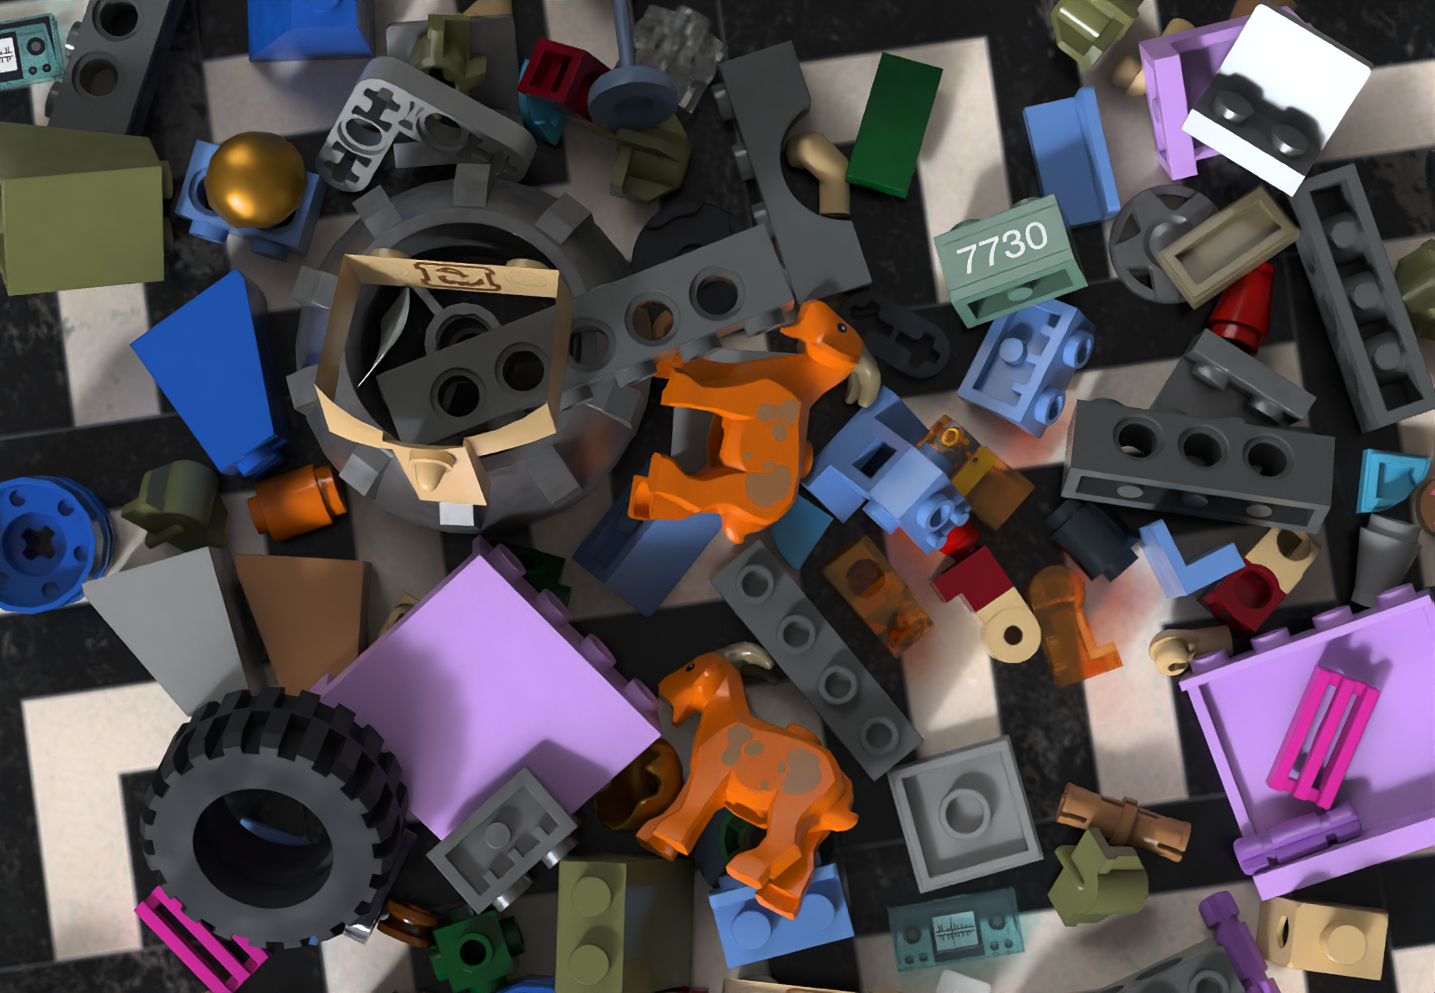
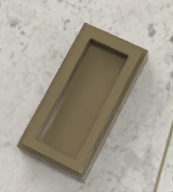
(1228, 246)

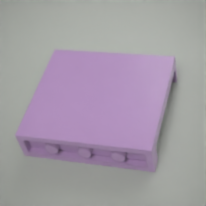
(490, 684)
(1391, 777)

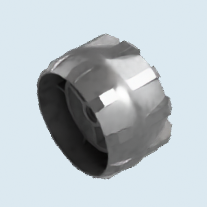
(441, 223)

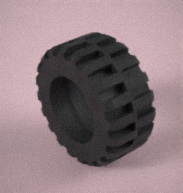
(261, 885)

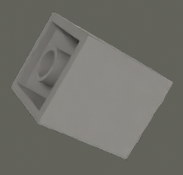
(184, 625)

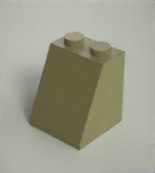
(80, 209)
(624, 922)

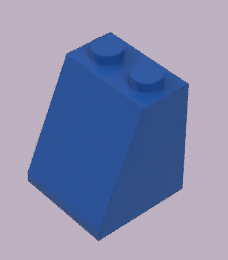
(310, 30)
(223, 375)

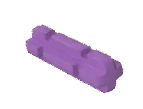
(1297, 838)
(1221, 914)

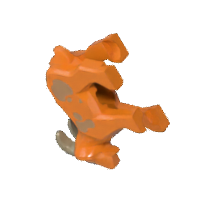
(756, 425)
(756, 772)

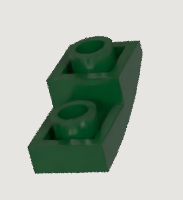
(893, 125)

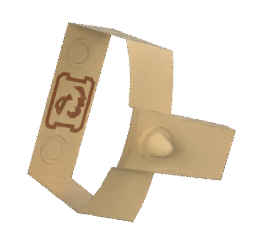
(435, 471)

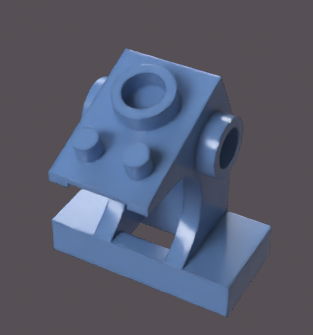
(878, 462)

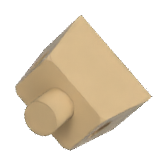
(1323, 936)

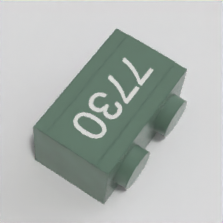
(1010, 260)

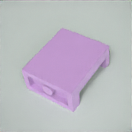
(1175, 77)

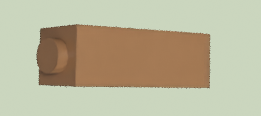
(307, 613)

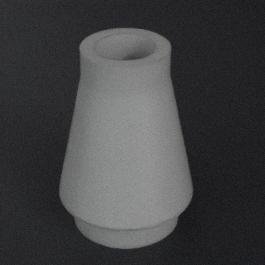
(1384, 556)

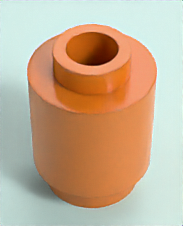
(297, 502)

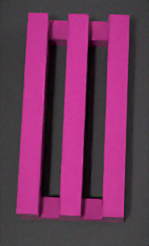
(1344, 748)
(240, 972)

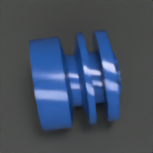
(82, 541)

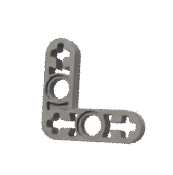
(410, 111)

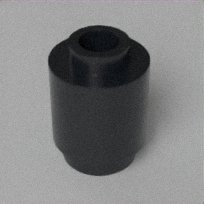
(1094, 537)

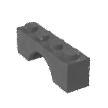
(766, 100)

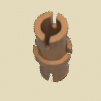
(1124, 822)

